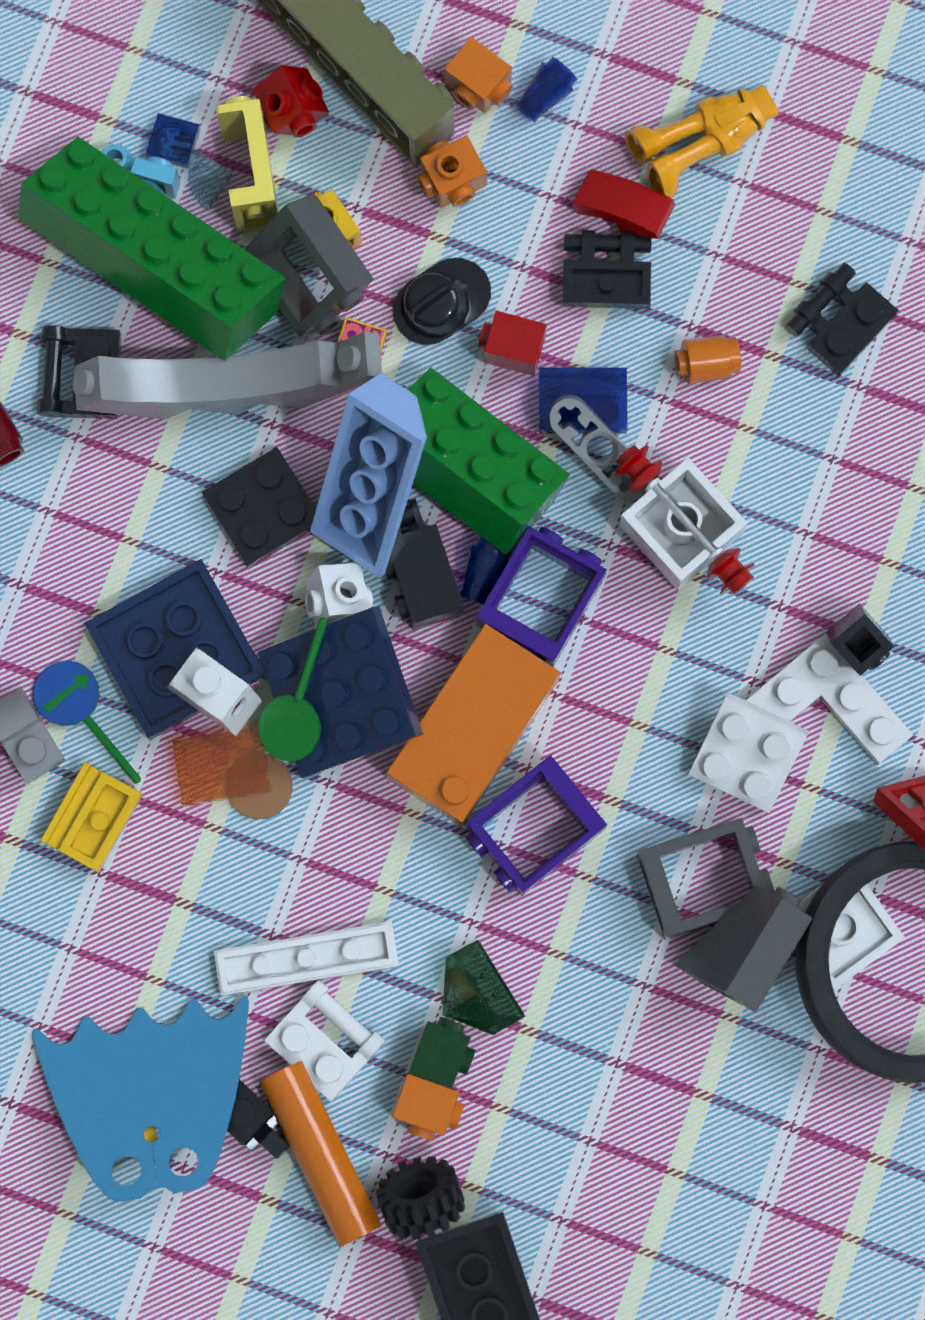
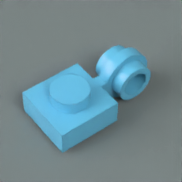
(154, 171)

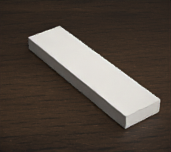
(306, 958)

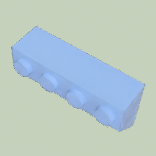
(371, 473)

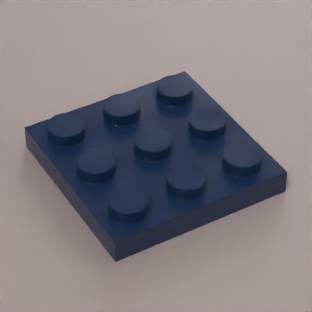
(155, 634)
(351, 687)

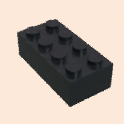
(477, 1272)

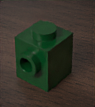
(442, 1053)

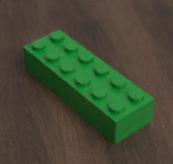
(151, 247)

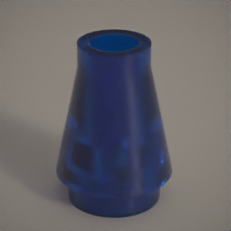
(547, 88)
(483, 570)

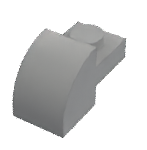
(26, 737)

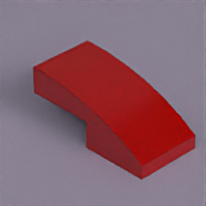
(624, 201)

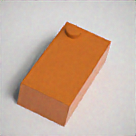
(474, 725)

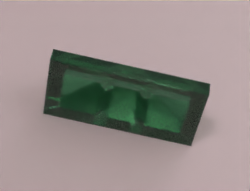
(477, 992)

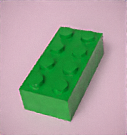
(481, 465)

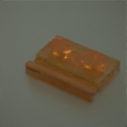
(221, 767)

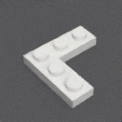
(854, 702)

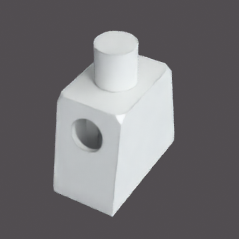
(215, 691)

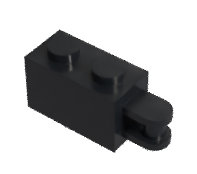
(423, 574)

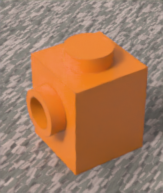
(478, 76)
(428, 1107)

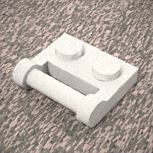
(325, 1062)

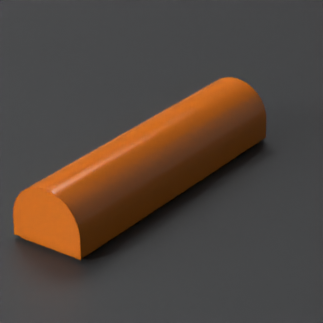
(320, 1153)

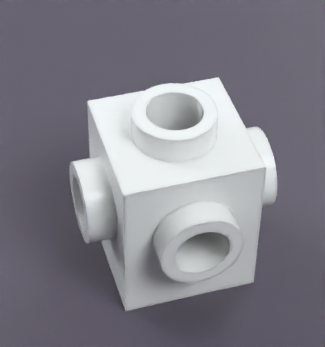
(336, 592)

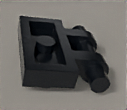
(607, 282)
(851, 329)

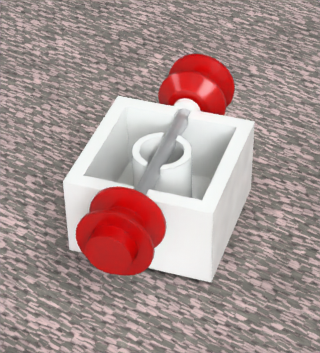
(683, 522)

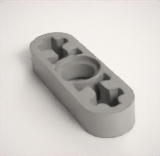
(568, 432)

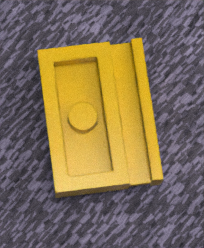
(91, 817)

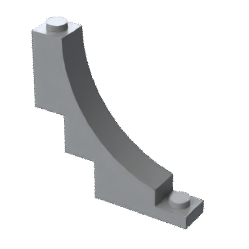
(277, 377)

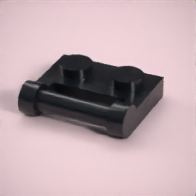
(87, 345)

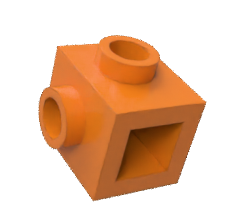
(452, 172)

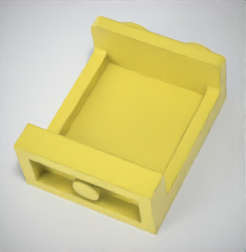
(252, 205)

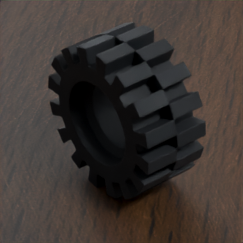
(420, 1198)

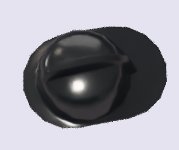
(441, 301)

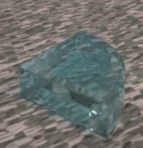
(206, 179)

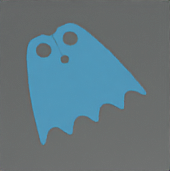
(146, 1077)

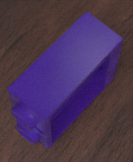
(549, 545)
(568, 795)

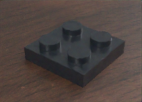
(261, 507)

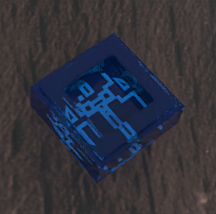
(173, 140)

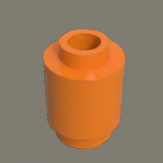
(708, 359)

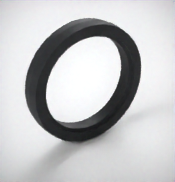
(813, 962)

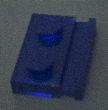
(599, 388)

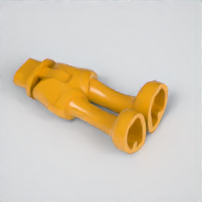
(723, 120)

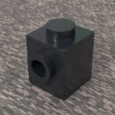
(860, 640)

